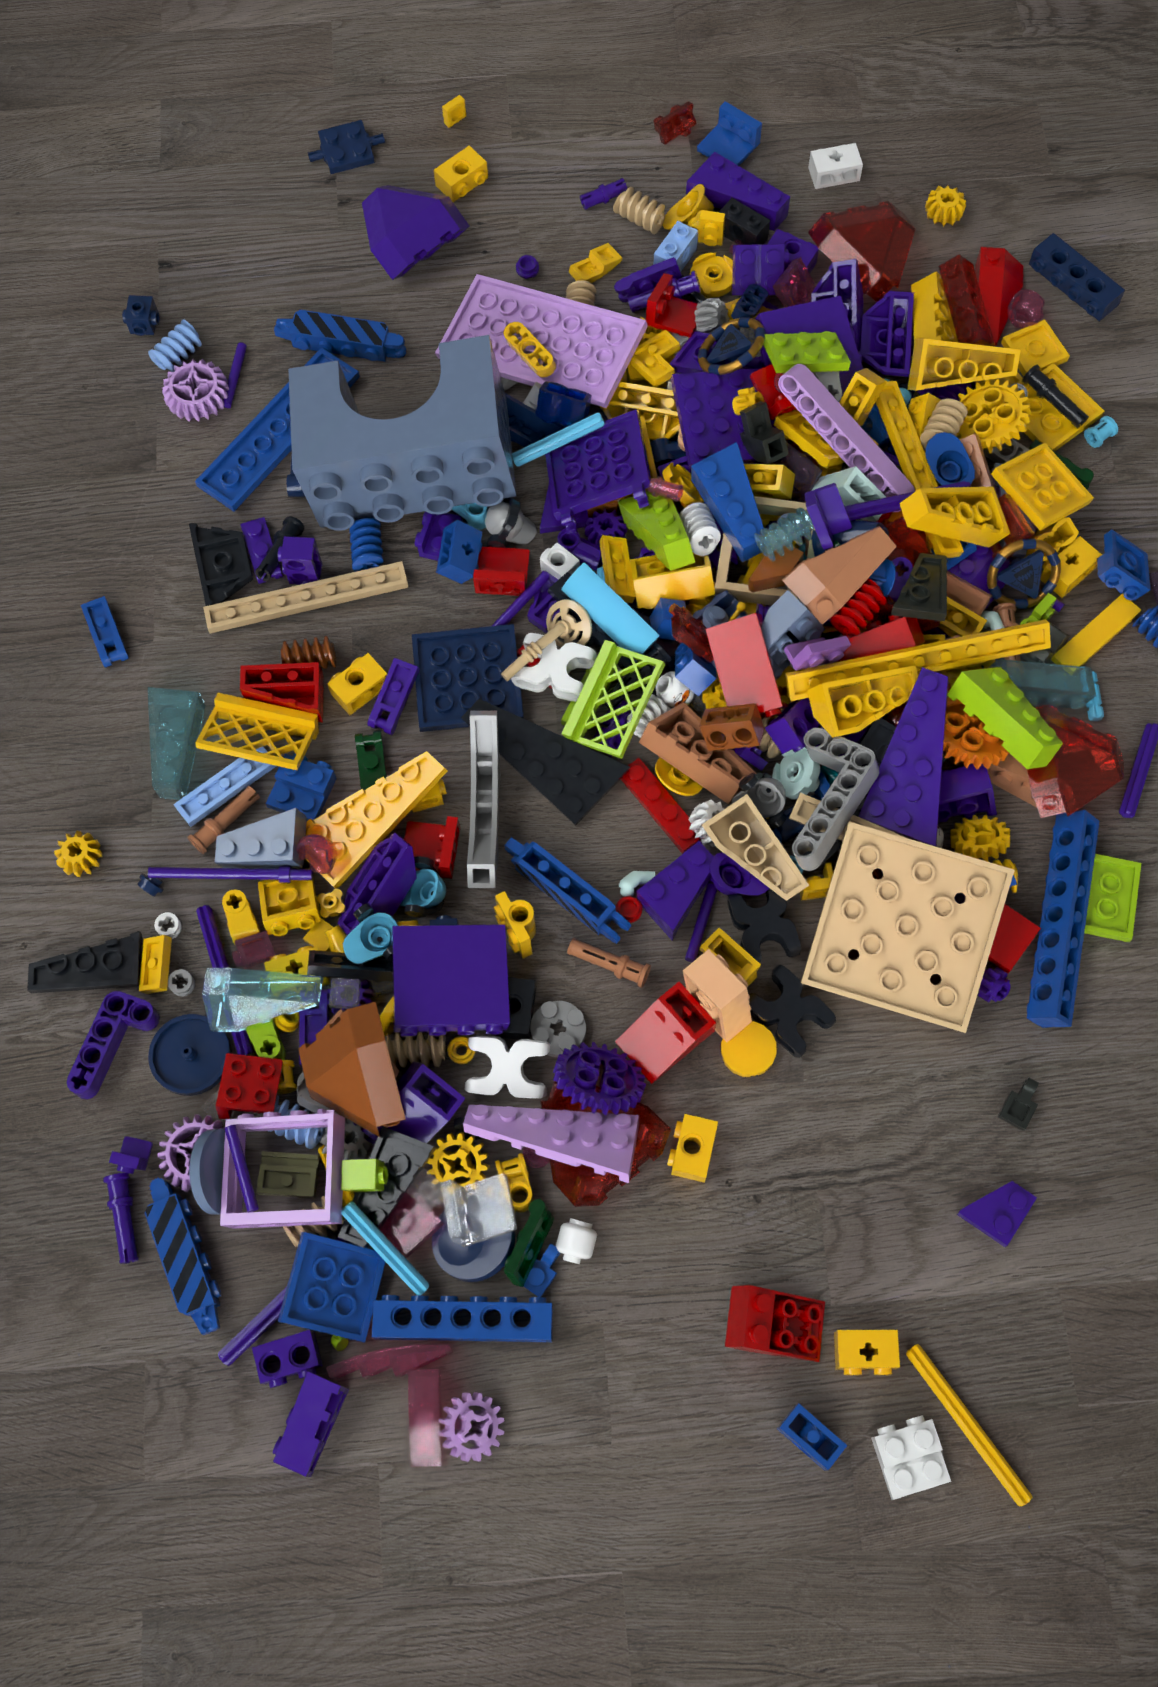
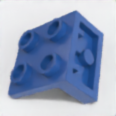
(733, 136)

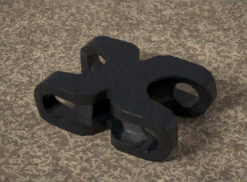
(764, 924)
(790, 1011)

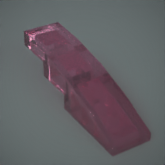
(398, 1358)

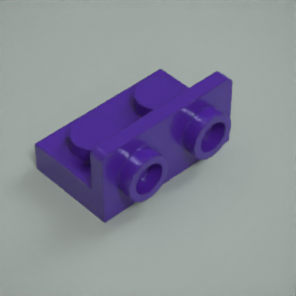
(430, 537)

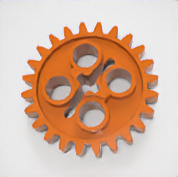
(968, 740)

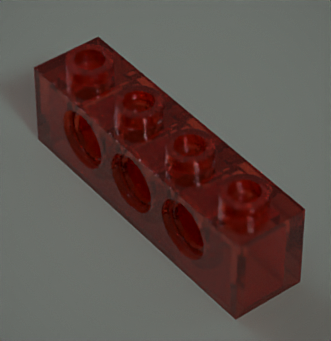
(965, 302)

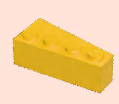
(952, 363)

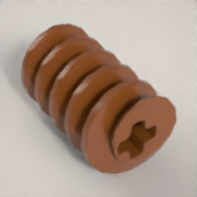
(309, 653)

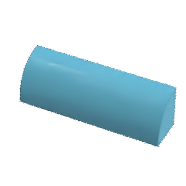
(609, 611)

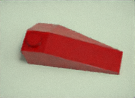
(999, 280)

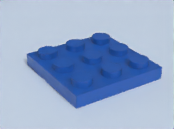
(332, 1287)

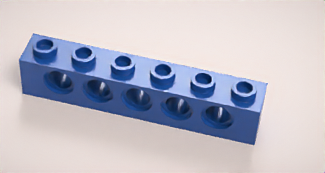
(386, 1326)

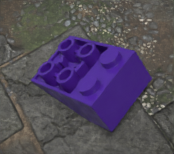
(426, 1103)

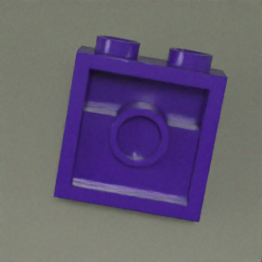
(757, 265)
(687, 358)

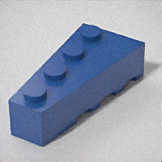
(728, 495)

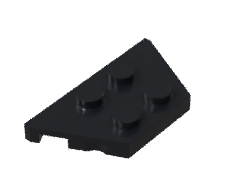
(220, 562)

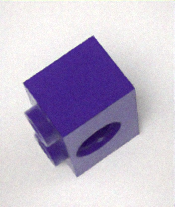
(796, 248)

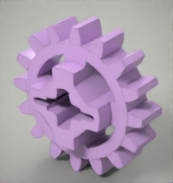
(458, 1425)

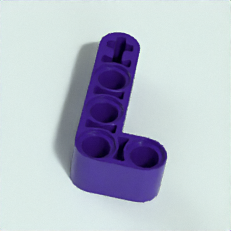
(108, 1045)

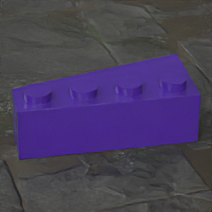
(727, 181)
(966, 793)

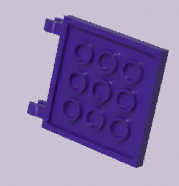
(599, 469)

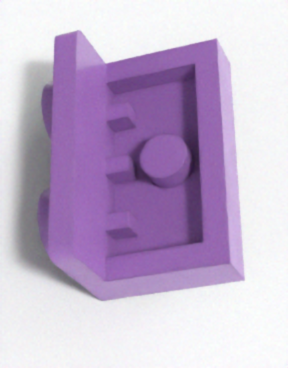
(816, 652)

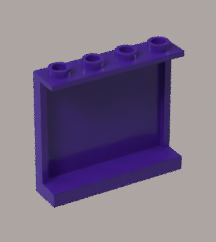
(815, 317)
(450, 979)

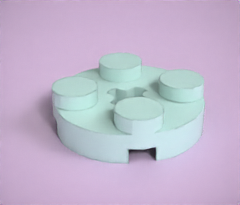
(806, 778)

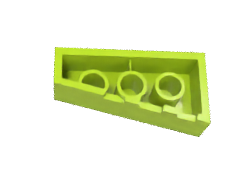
(659, 529)
(1007, 715)

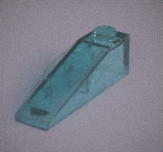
(246, 996)

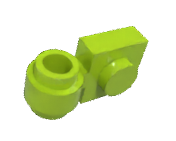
(1042, 611)

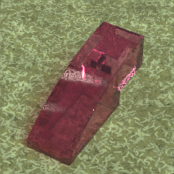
(424, 1417)

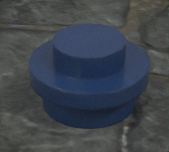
(150, 885)

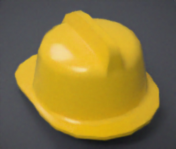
(688, 207)

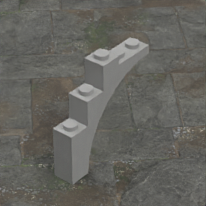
(484, 807)

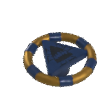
(731, 346)
(1024, 573)

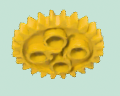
(994, 414)

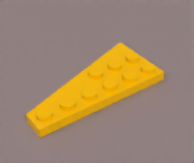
(371, 814)

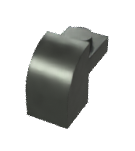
(759, 437)
(1057, 640)

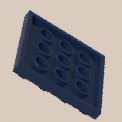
(459, 670)

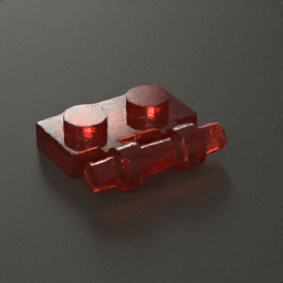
(690, 631)

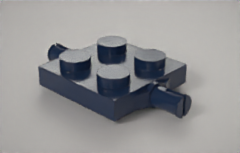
(346, 147)

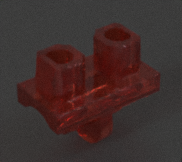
(675, 123)

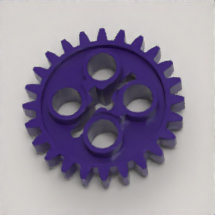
(619, 1085)

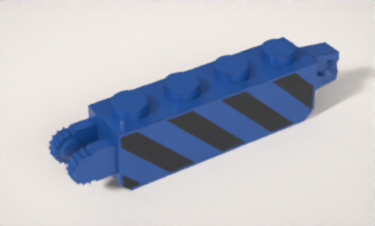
(341, 335)
(566, 888)
(182, 1257)

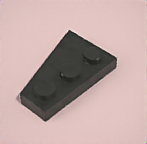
(925, 590)

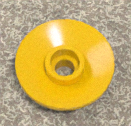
(675, 779)

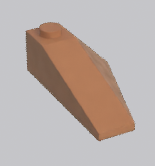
(834, 576)

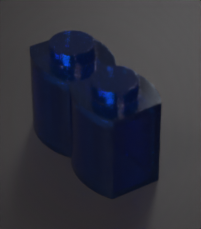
(562, 404)

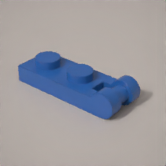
(104, 631)

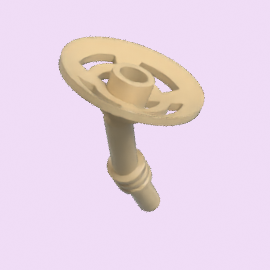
(555, 629)

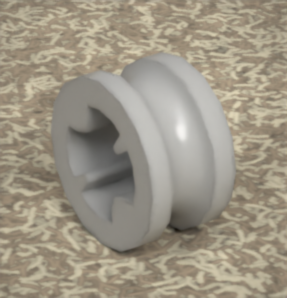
(174, 976)

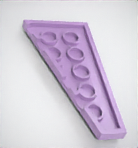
(562, 1135)

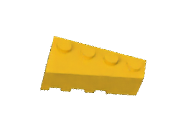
(931, 310)
(957, 513)

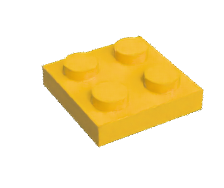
(1037, 346)

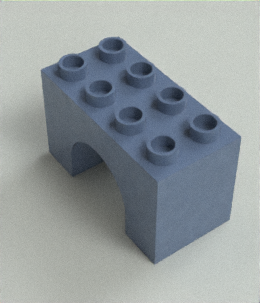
(427, 461)

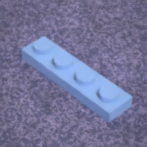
(221, 788)

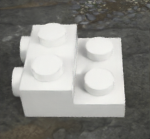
(911, 1457)

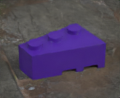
(309, 1424)

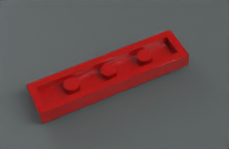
(660, 805)

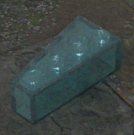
(1051, 683)
(173, 728)

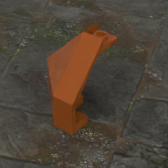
(353, 1070)

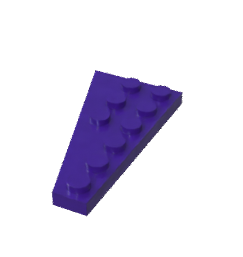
(910, 775)

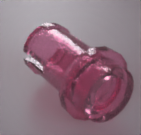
(662, 488)

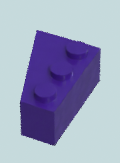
(676, 888)

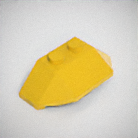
(653, 403)

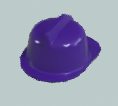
(732, 878)

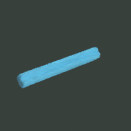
(558, 439)
(385, 1248)

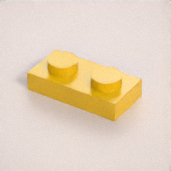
(155, 964)

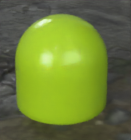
(339, 1343)

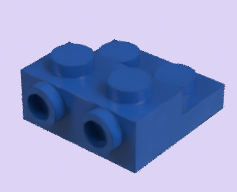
(1124, 566)
(302, 788)

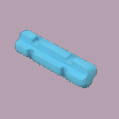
(1095, 710)

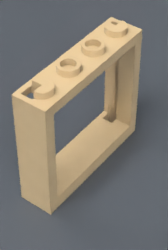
(740, 591)

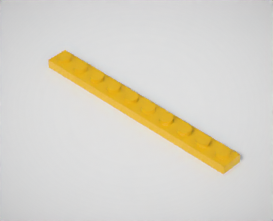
(932, 656)

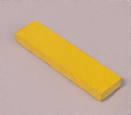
(1097, 633)

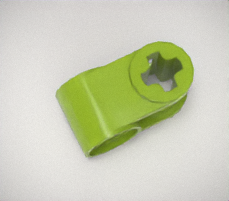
(265, 1037)

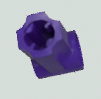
(582, 549)

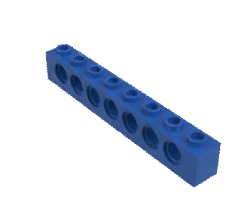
(1063, 920)

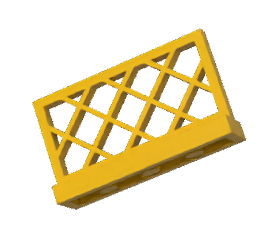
(263, 717)

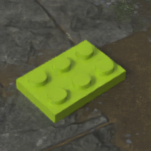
(815, 350)
(1113, 898)

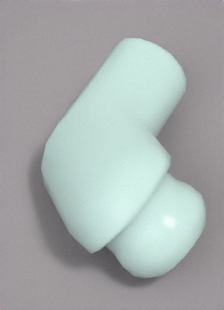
(993, 620)
(632, 880)

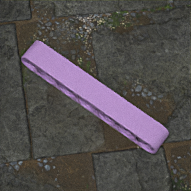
(842, 430)

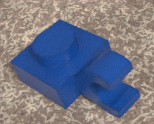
(541, 1274)

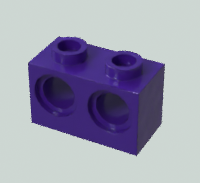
(300, 560)
(791, 726)
(286, 1351)

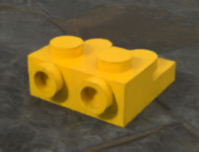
(288, 905)

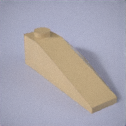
(751, 843)

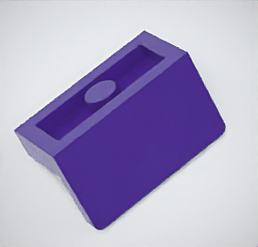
(827, 513)

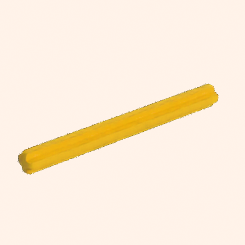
(969, 1425)

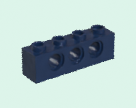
(1076, 277)

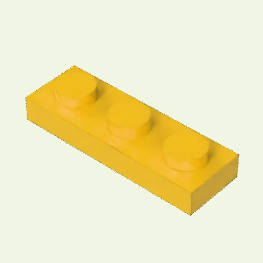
(617, 566)

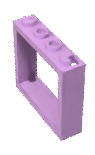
(231, 1191)

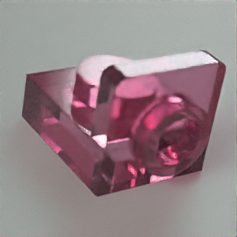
(252, 950)

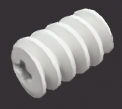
(700, 528)

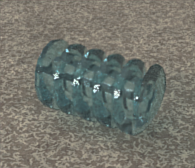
(784, 533)

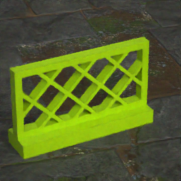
(592, 696)

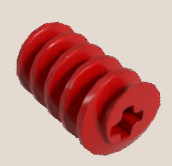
(859, 608)

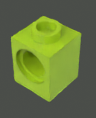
(363, 1175)

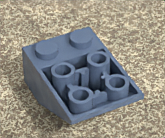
(787, 624)

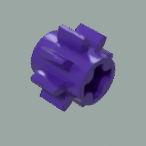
(994, 985)

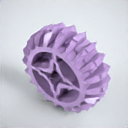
(195, 390)
(176, 1146)

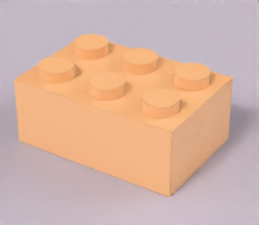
(719, 993)

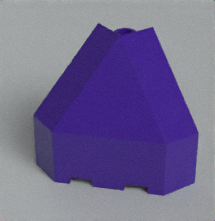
(409, 226)

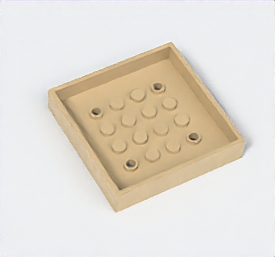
(907, 926)

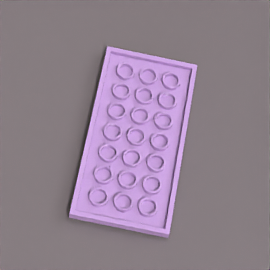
(584, 340)

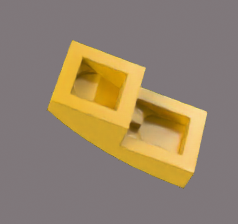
(599, 263)

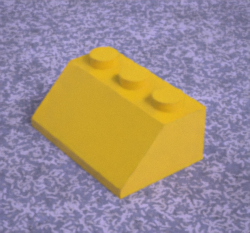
(655, 581)

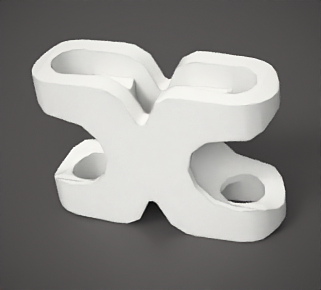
(554, 668)
(507, 1066)

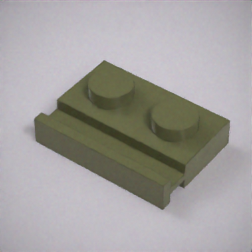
(288, 1174)

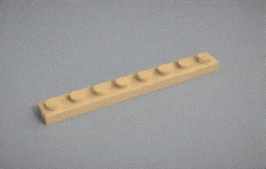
(305, 597)

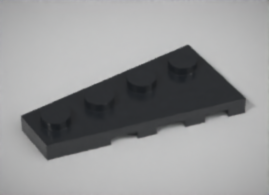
(97, 967)

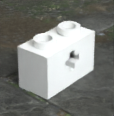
(835, 166)

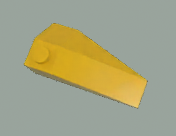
(856, 702)

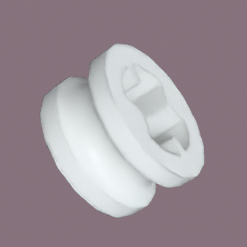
(164, 919)

